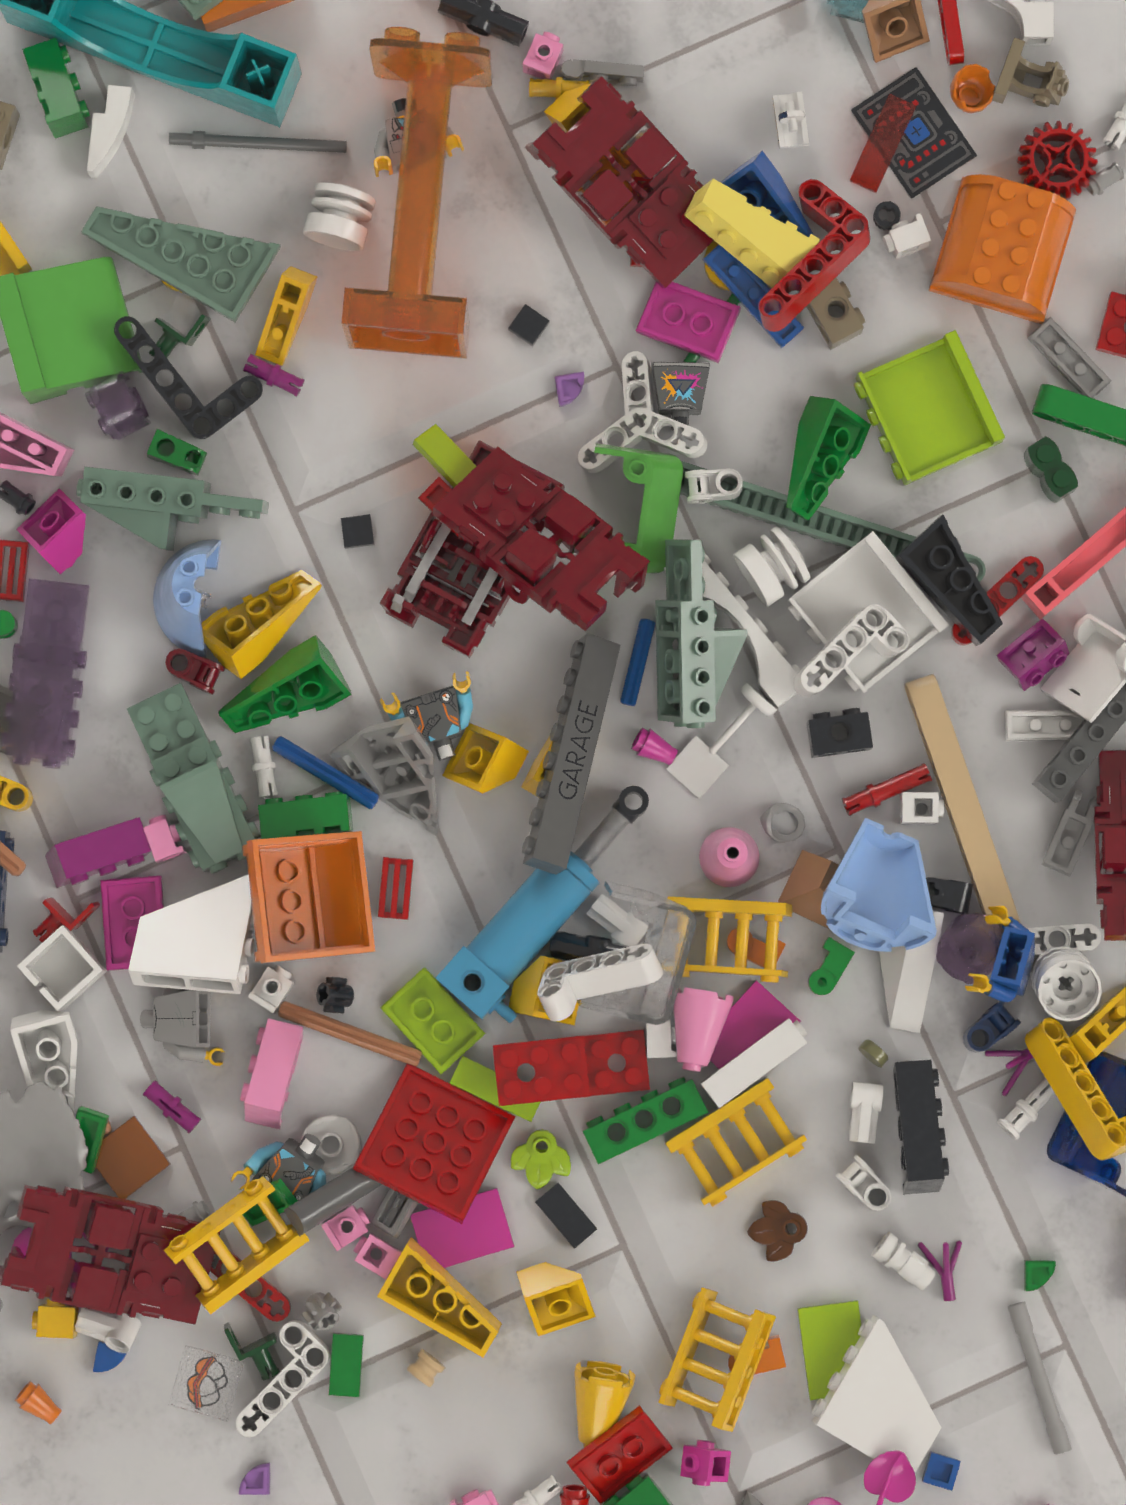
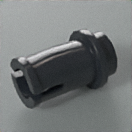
(20, 501)

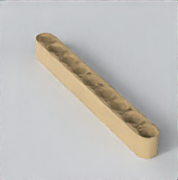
(959, 795)

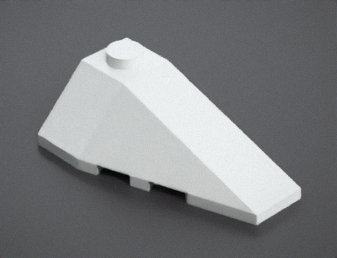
(908, 980)
(47, 1050)

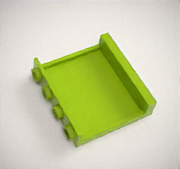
(929, 409)

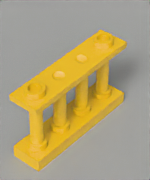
(744, 912)
(735, 1112)
(262, 1257)
(735, 1382)

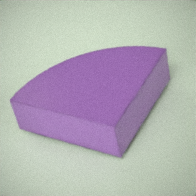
(569, 387)
(256, 1481)

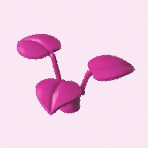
(887, 1476)

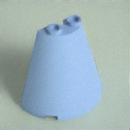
(176, 599)
(880, 892)

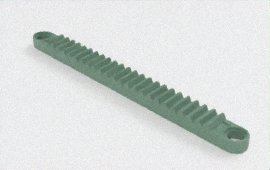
(824, 524)

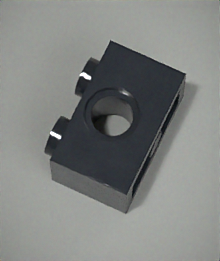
(824, 744)

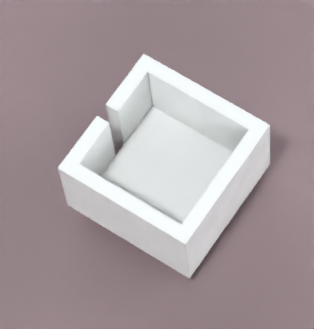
(63, 967)

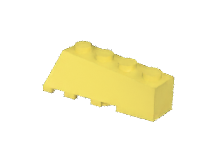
(749, 232)

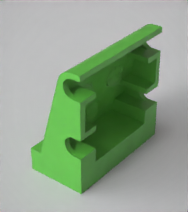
(64, 326)

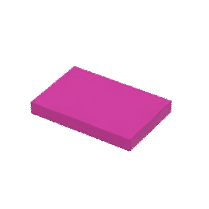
(688, 320)
(122, 907)
(747, 1022)
(480, 1234)

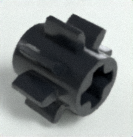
(335, 995)

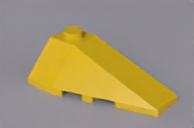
(252, 629)

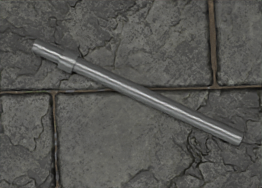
(199, 140)

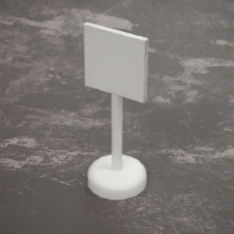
(698, 764)

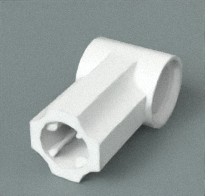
(621, 924)
(865, 1104)
(115, 1330)

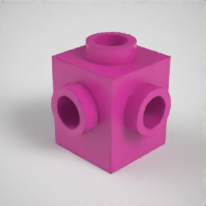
(698, 1463)

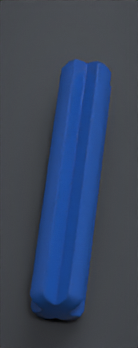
(637, 662)

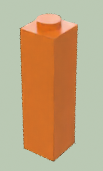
(232, 11)

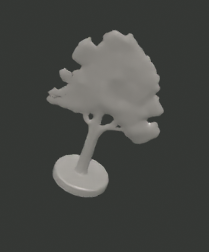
(38, 1147)

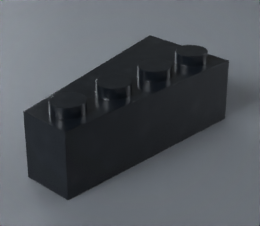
(948, 578)
(919, 1126)

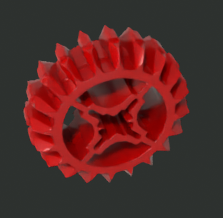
(1049, 153)

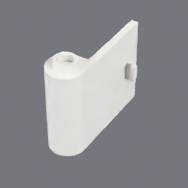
(1092, 669)

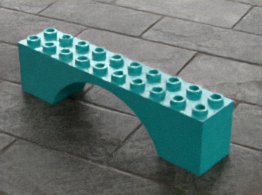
(214, 66)

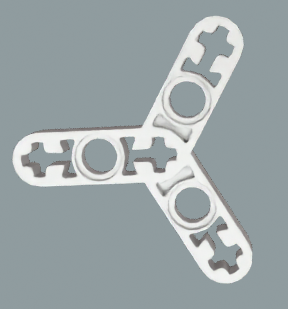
(653, 421)

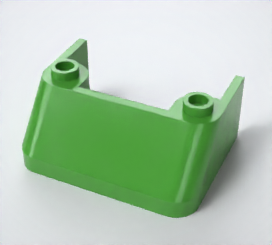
(662, 481)

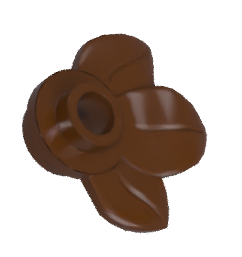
(773, 1230)

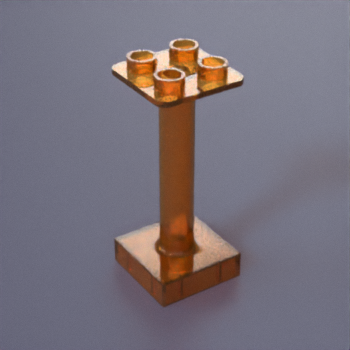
(407, 313)

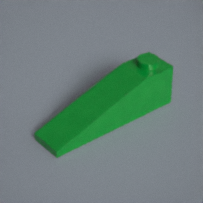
(824, 444)
(294, 683)

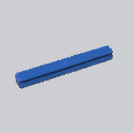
(325, 772)

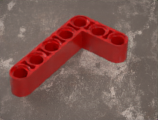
(820, 257)

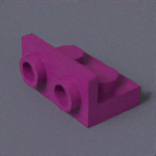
(1034, 654)

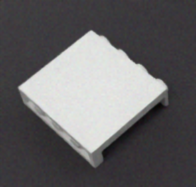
(851, 583)

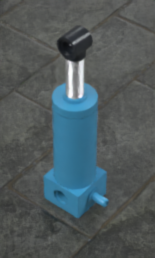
(532, 918)

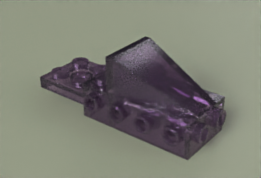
(47, 675)

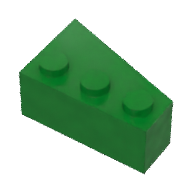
(56, 87)
(305, 816)

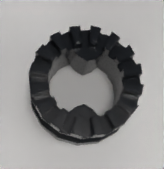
(888, 206)

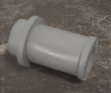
(1104, 179)
(197, 1212)

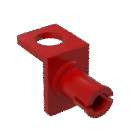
(59, 917)

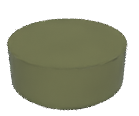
(873, 1053)

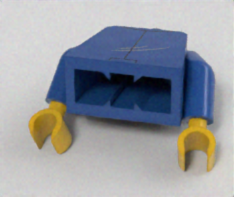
(1012, 961)

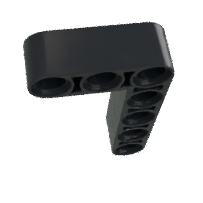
(179, 386)

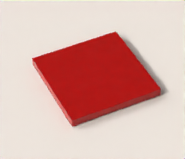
(434, 1143)

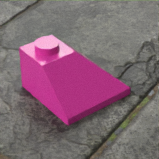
(56, 531)

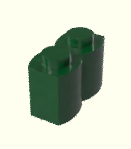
(1046, 463)

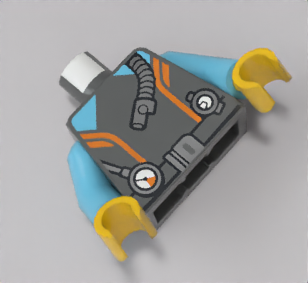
(437, 714)
(291, 1162)

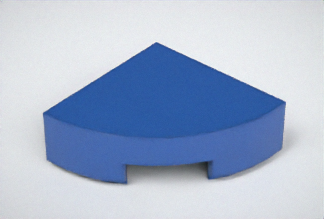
(106, 1358)

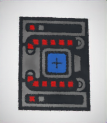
(932, 140)

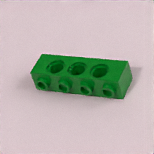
(690, 1108)

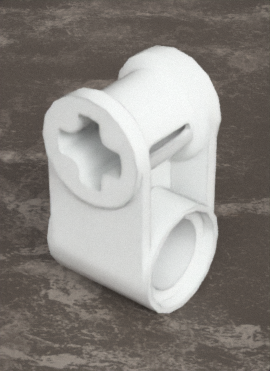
(710, 485)
(863, 1183)

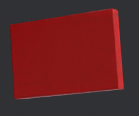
(619, 1454)

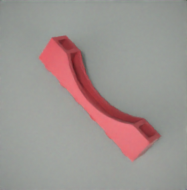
(1077, 567)

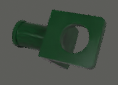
(172, 336)
(257, 1350)

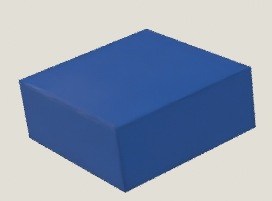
(941, 1471)

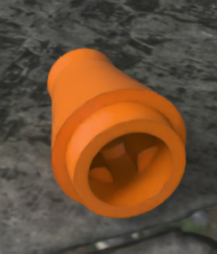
(38, 1403)

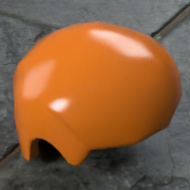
(972, 88)

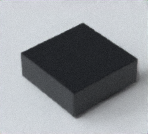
(529, 325)
(357, 531)

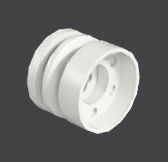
(341, 210)
(773, 565)
(1071, 999)

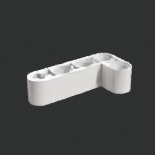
(845, 653)
(596, 975)
(279, 1384)

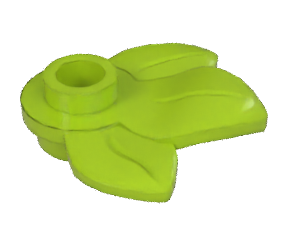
(541, 1163)

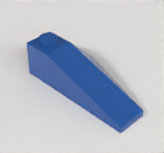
(765, 187)

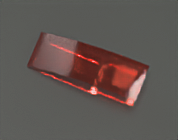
(883, 143)

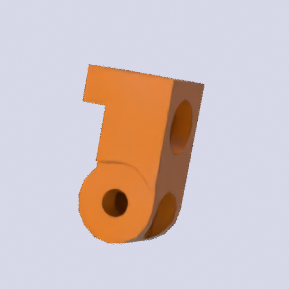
(756, 948)
(771, 1358)

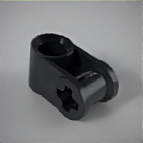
(950, 895)

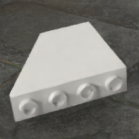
(197, 942)
(877, 1400)

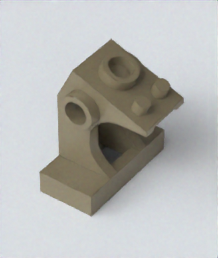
(1053, 85)

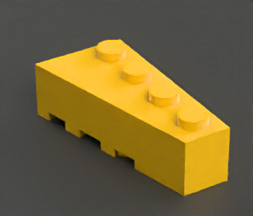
(438, 1300)

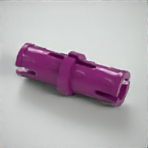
(273, 375)
(172, 1106)

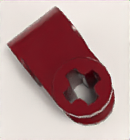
(196, 670)

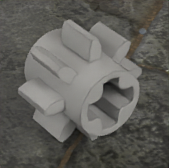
(321, 1311)

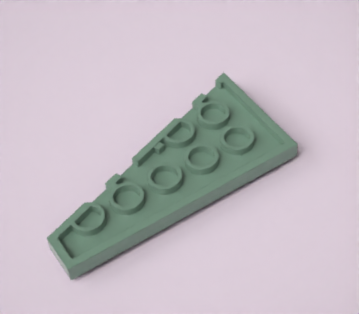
(197, 261)

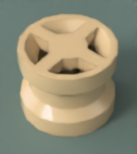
(426, 1368)

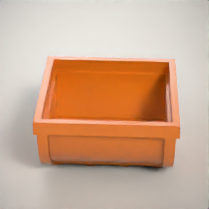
(1003, 246)
(309, 896)

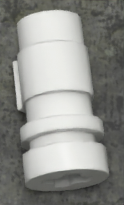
(906, 1263)

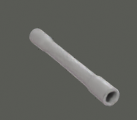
(1054, 1425)

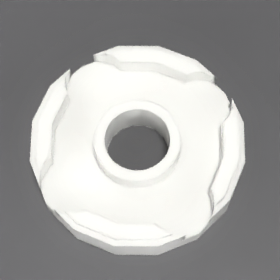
(348, 1138)

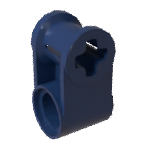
(995, 1025)

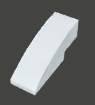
(109, 128)

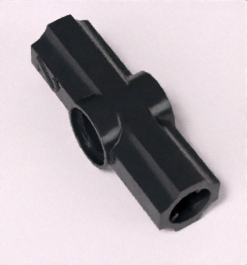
(486, 19)
(573, 946)

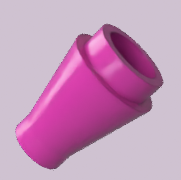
(652, 746)

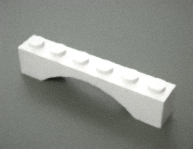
(773, 671)

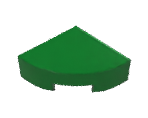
(1037, 1273)

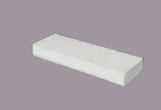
(1040, 725)

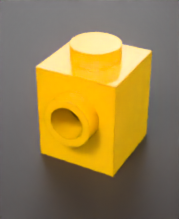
(55, 1320)

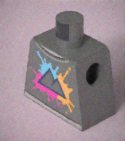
(680, 388)

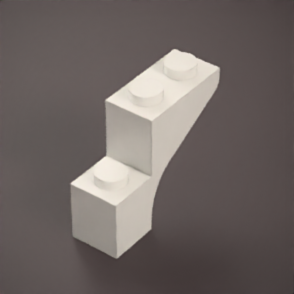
(1033, 19)

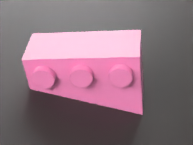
(30, 450)
(271, 1073)

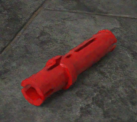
(889, 788)

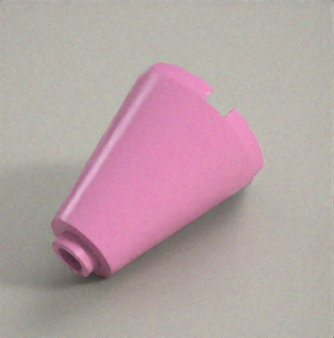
(719, 866)
(698, 1024)

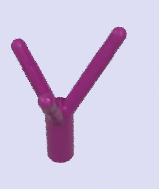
(1022, 1059)
(947, 1270)

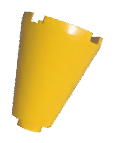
(600, 1397)

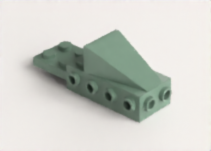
(154, 516)
(703, 652)
(193, 779)

